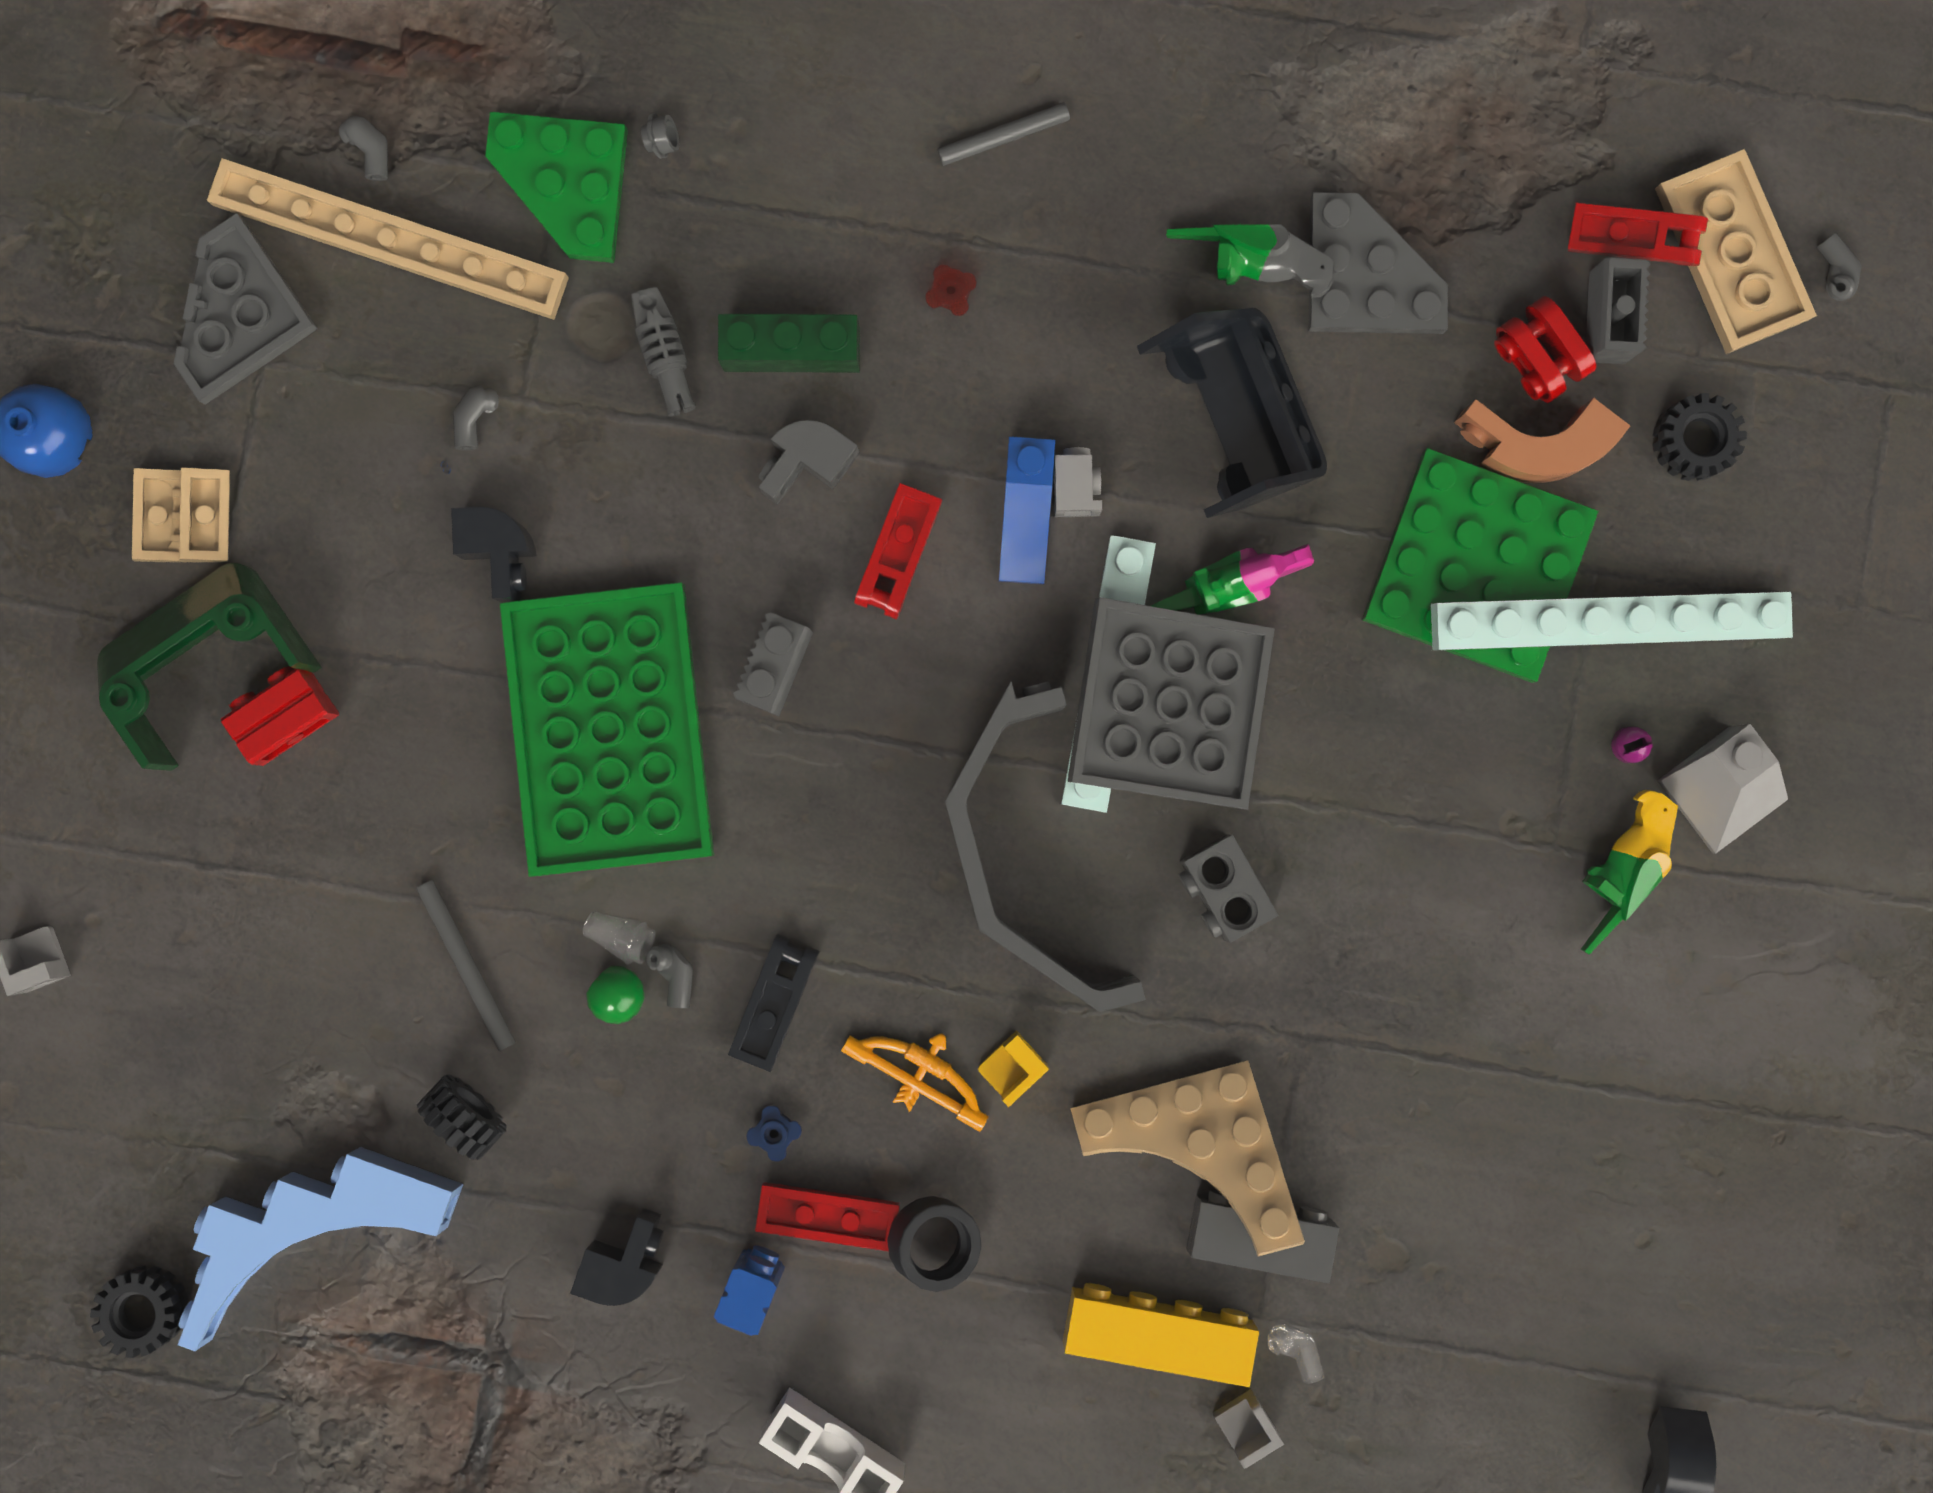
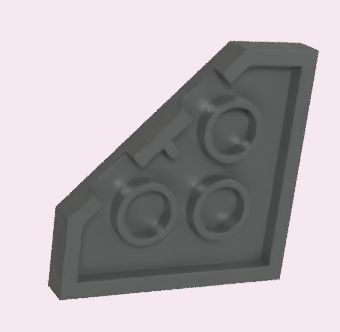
(1376, 274)
(235, 312)

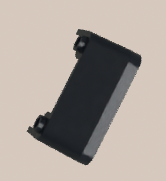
(1249, 401)

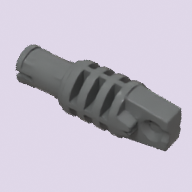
(662, 348)

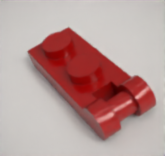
(1636, 234)
(899, 549)

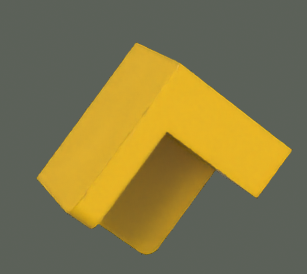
(1013, 1068)

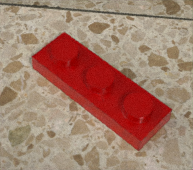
(825, 1216)

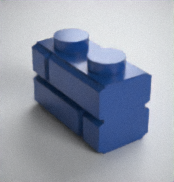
(750, 1290)

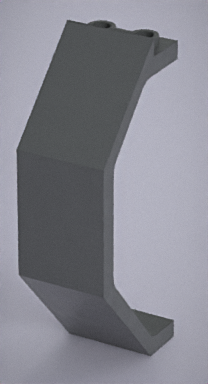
(1035, 702)

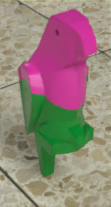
(1236, 580)

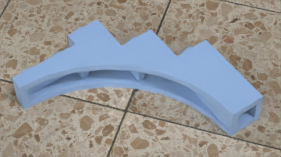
(244, 1238)

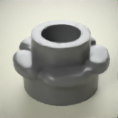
(660, 135)

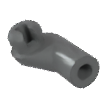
(467, 413)
(675, 970)

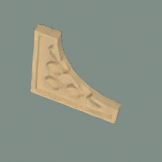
(1214, 1130)

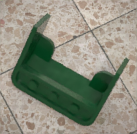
(227, 601)

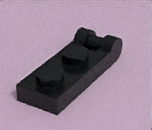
(773, 1005)

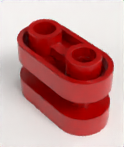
(1541, 375)

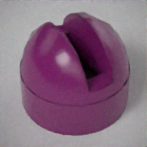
(1628, 735)

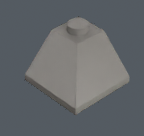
(1727, 785)

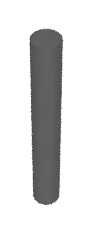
(1003, 134)

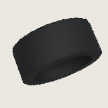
(961, 1262)

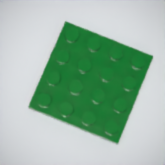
(1477, 541)

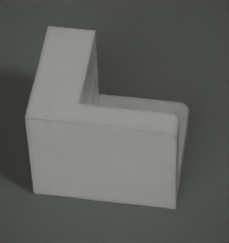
(31, 961)
(1248, 1428)

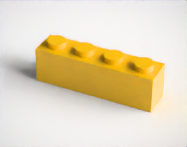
(1160, 1335)

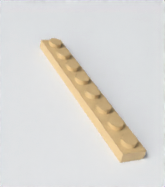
(388, 238)

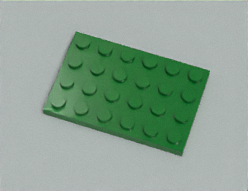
(606, 729)

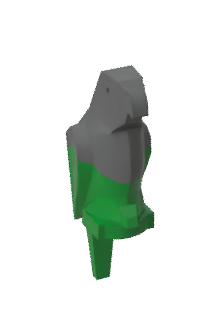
(1264, 254)

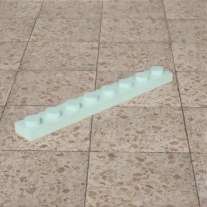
(1611, 620)

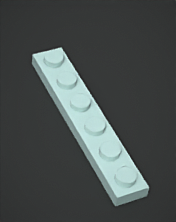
(1126, 580)

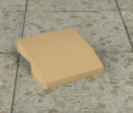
(180, 515)

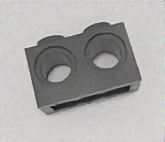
(1237, 881)

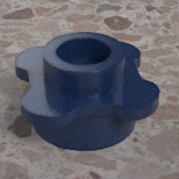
(787, 1130)

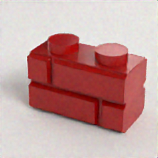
(278, 715)

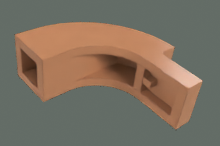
(1542, 459)

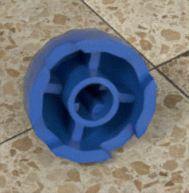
(42, 430)

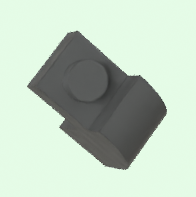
(808, 447)

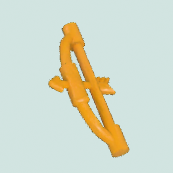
(928, 1061)

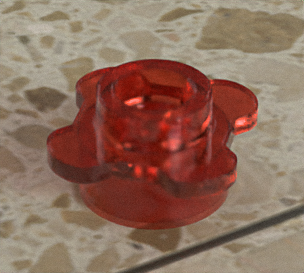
(950, 277)

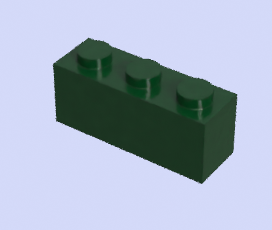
(789, 343)

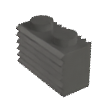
(1617, 309)
(773, 664)

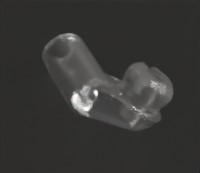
(1300, 1346)

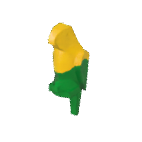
(1634, 863)

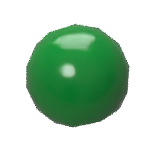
(616, 995)

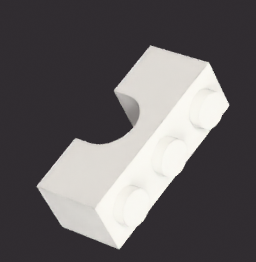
(810, 1435)

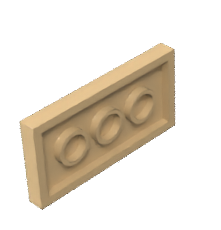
(1744, 261)

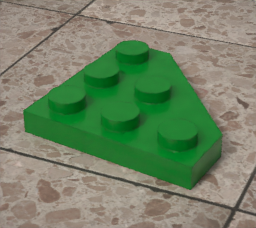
(565, 176)

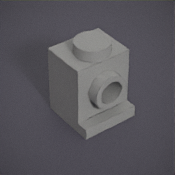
(1076, 484)

